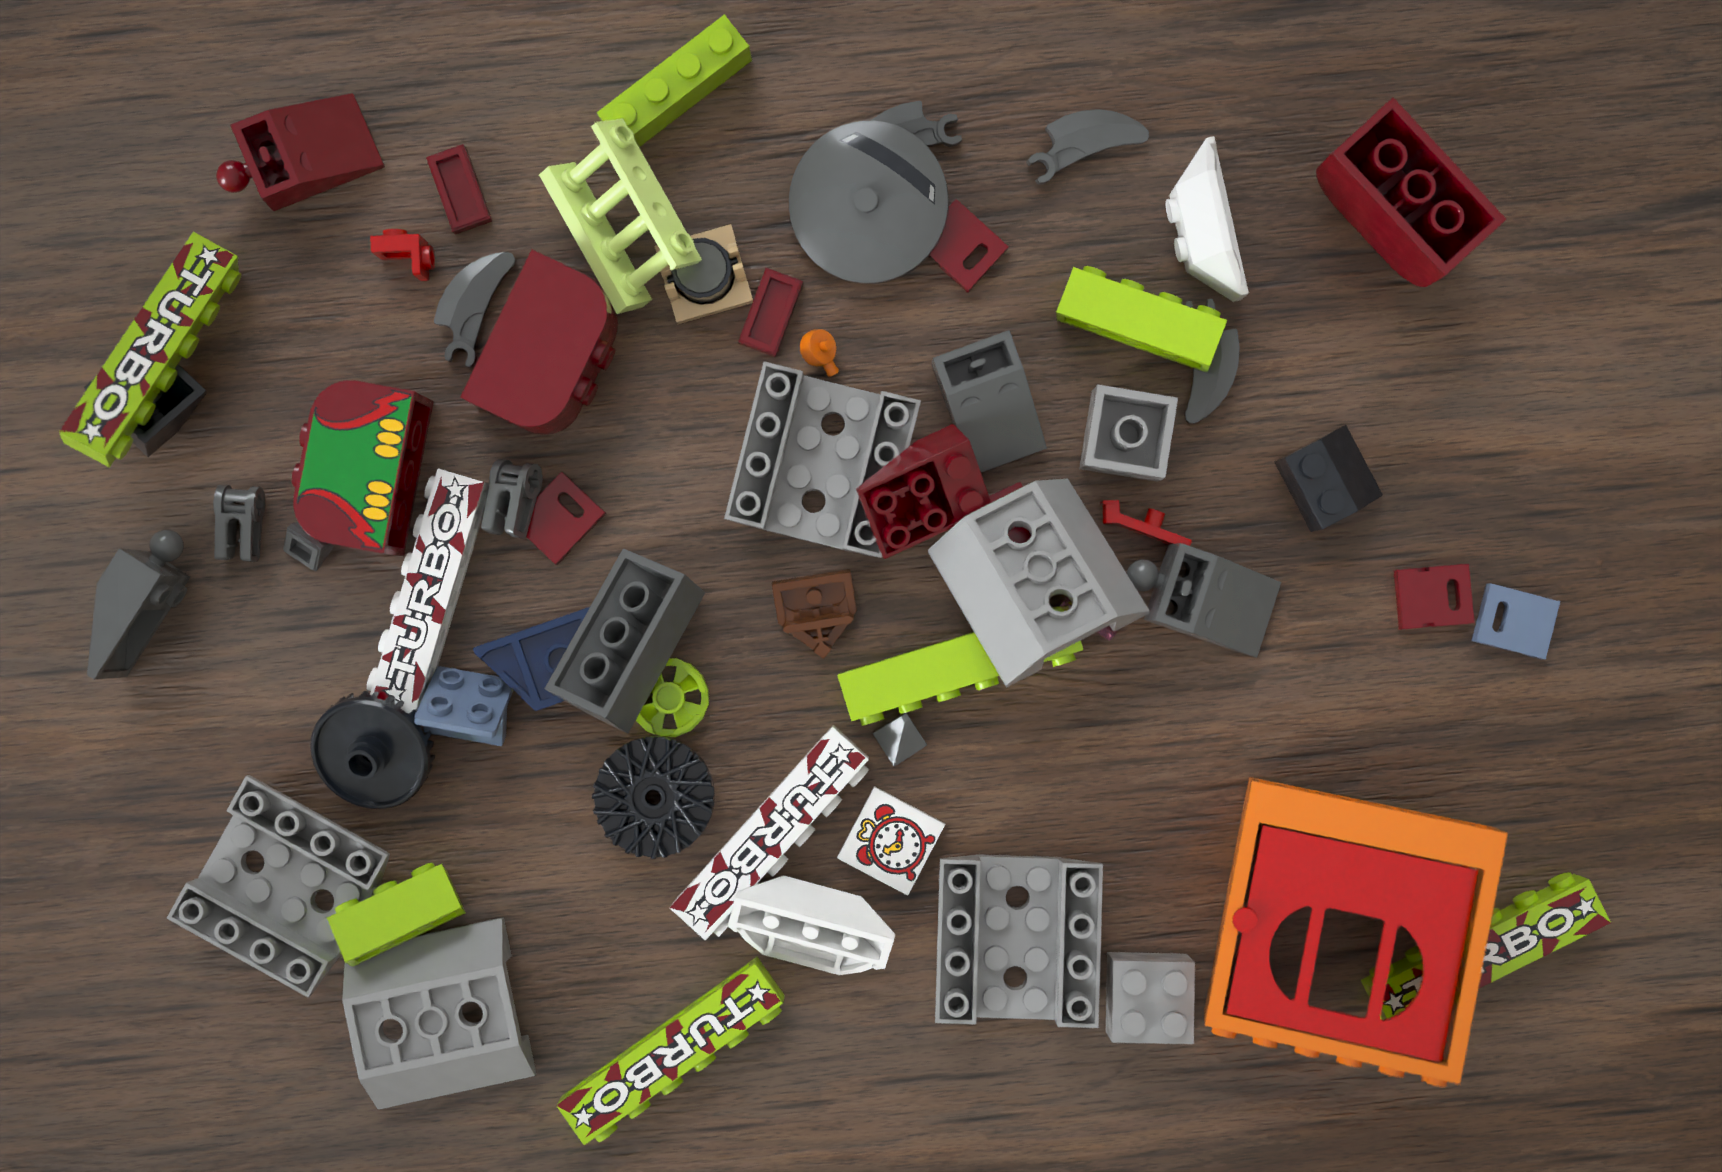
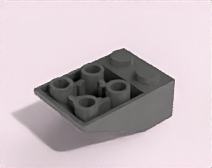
(990, 400)

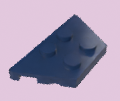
(531, 656)

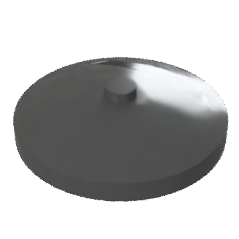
(868, 202)

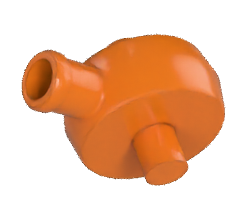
(819, 350)

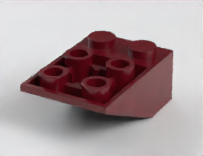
(923, 491)

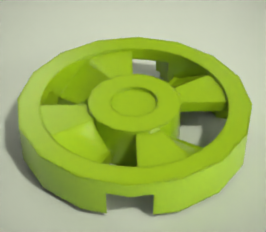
(671, 697)

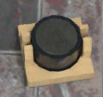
(709, 278)

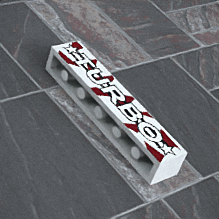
(430, 588)
(771, 831)

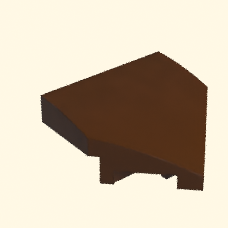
(815, 607)

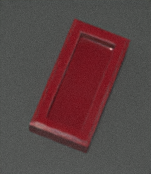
(459, 189)
(770, 312)

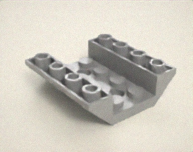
(791, 454)
(1008, 584)
(273, 913)
(1048, 937)
(425, 990)

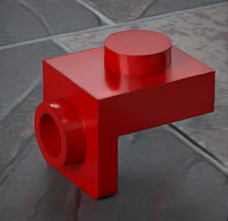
(401, 245)

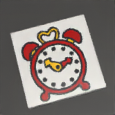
(891, 840)

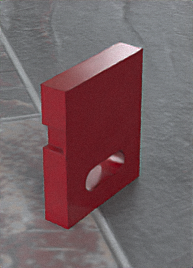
(959, 240)
(553, 526)
(1424, 596)

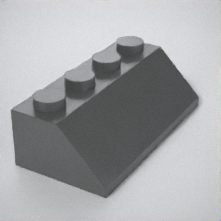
(625, 640)

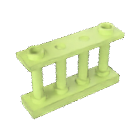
(594, 233)

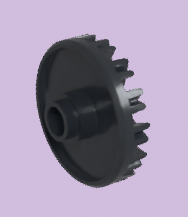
(371, 751)
(684, 790)

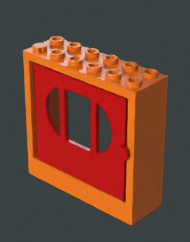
(1435, 901)

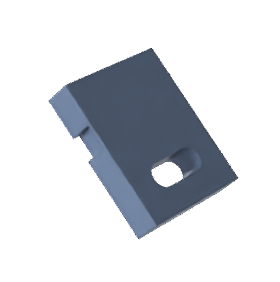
(1525, 622)

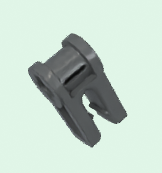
(511, 498)
(250, 519)

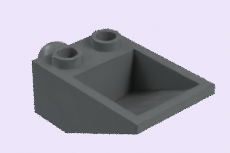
(1211, 601)
(133, 602)

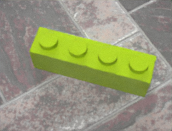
(680, 81)
(1140, 318)

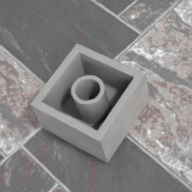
(1128, 433)
(1150, 998)

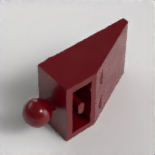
(315, 150)

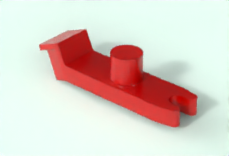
(1150, 527)

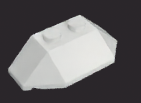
(1206, 226)
(812, 926)

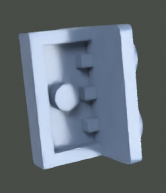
(465, 706)

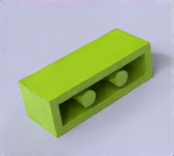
(395, 914)

